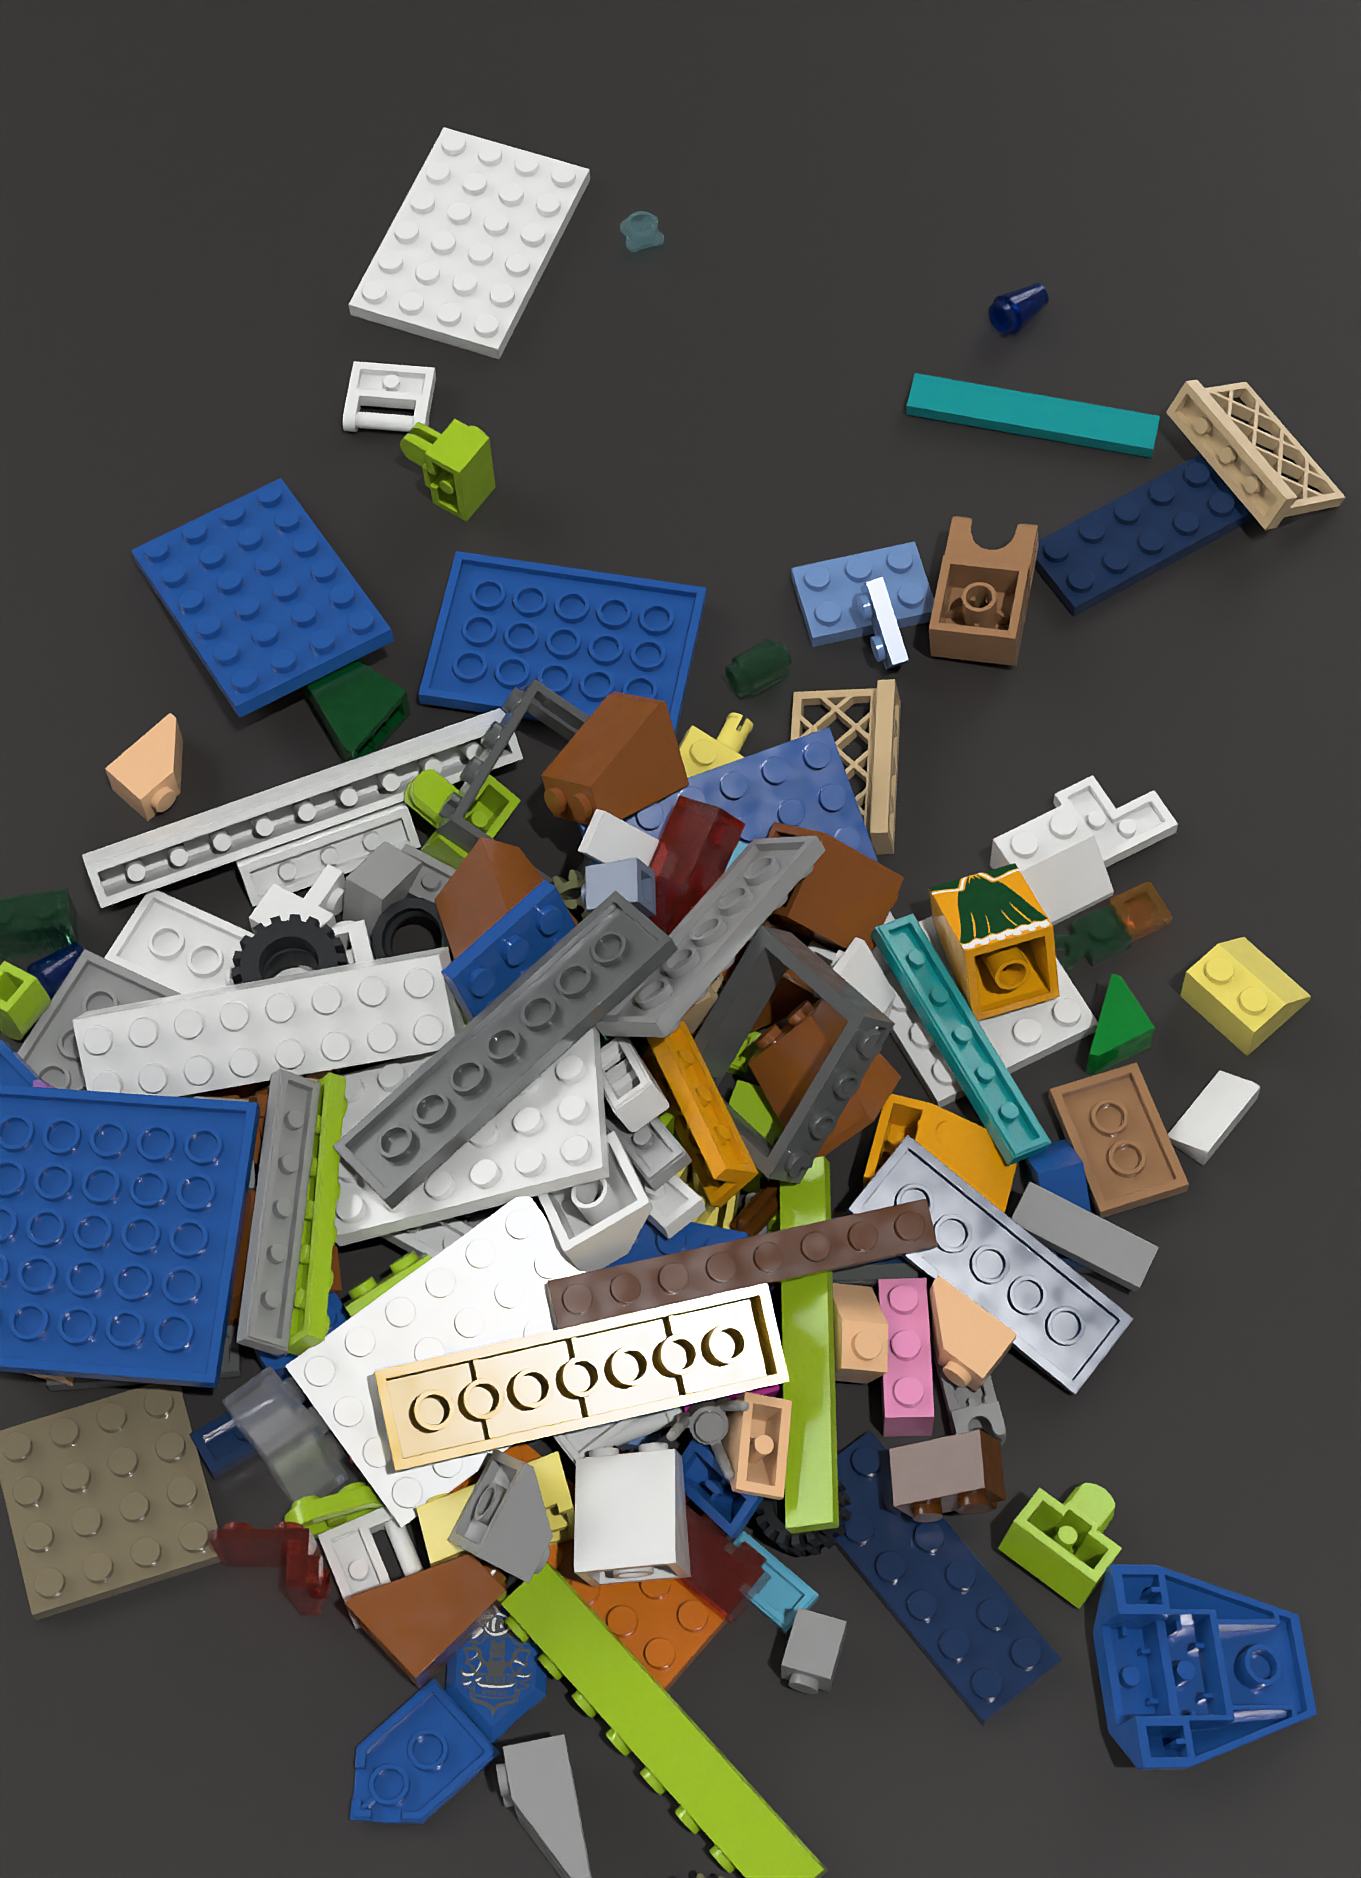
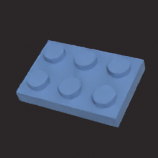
(831, 588)

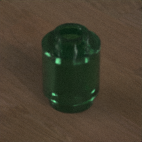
(758, 668)

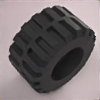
(284, 946)

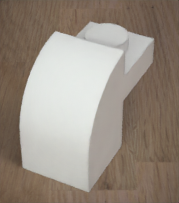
(320, 902)

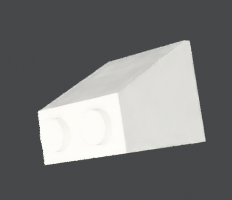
(630, 1516)

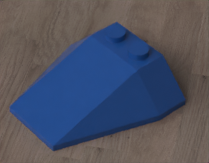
(1194, 1667)

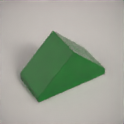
(1121, 1028)

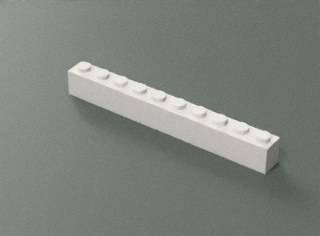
(286, 811)

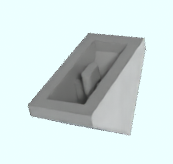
(378, 883)

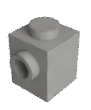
(813, 1651)

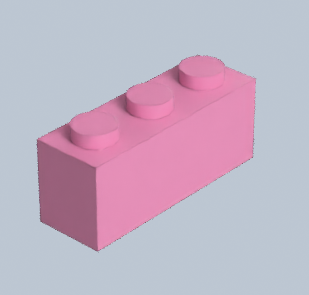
(908, 1384)

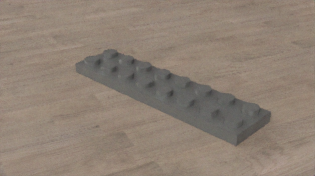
(504, 1048)

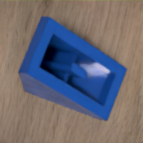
(1060, 1172)
(713, 1492)

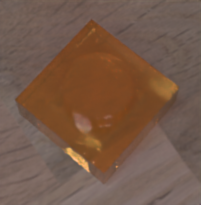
(1141, 910)

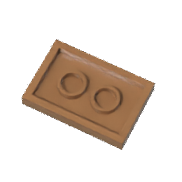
(1119, 1140)

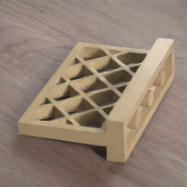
(1243, 466)
(881, 753)

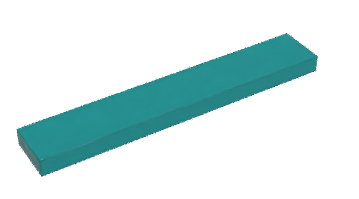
(1033, 415)
(961, 1039)

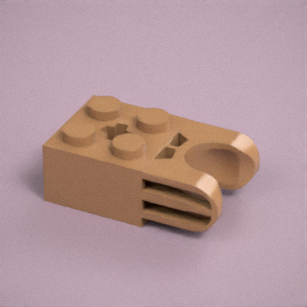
(982, 596)

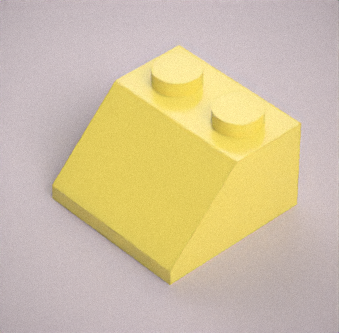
(1242, 993)

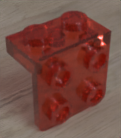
(283, 1546)

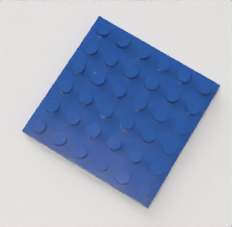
(120, 1232)

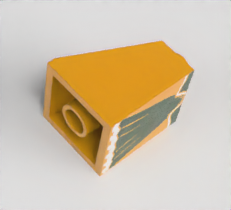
(996, 941)

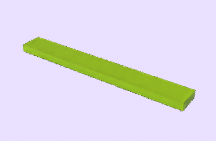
(810, 1364)

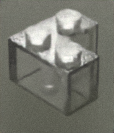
(287, 1435)

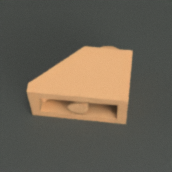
(150, 769)
(859, 1334)
(965, 1336)
(759, 1445)

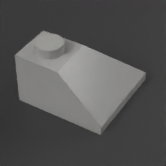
(506, 1518)

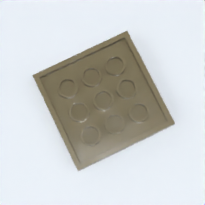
(106, 1498)

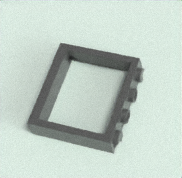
(548, 709)
(842, 1071)

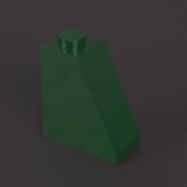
(358, 708)

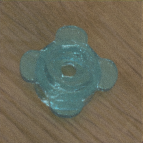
(641, 231)

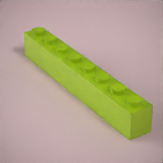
(657, 1730)

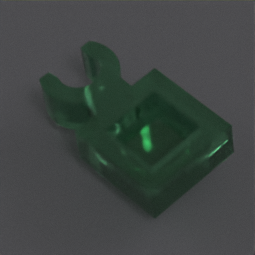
(1095, 937)

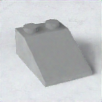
(543, 1792)

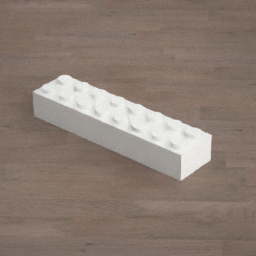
(271, 1024)

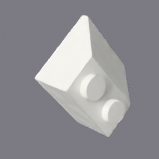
(1057, 861)
(601, 1217)

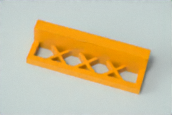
(700, 1115)

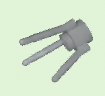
(709, 1426)

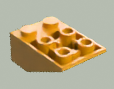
(950, 1138)

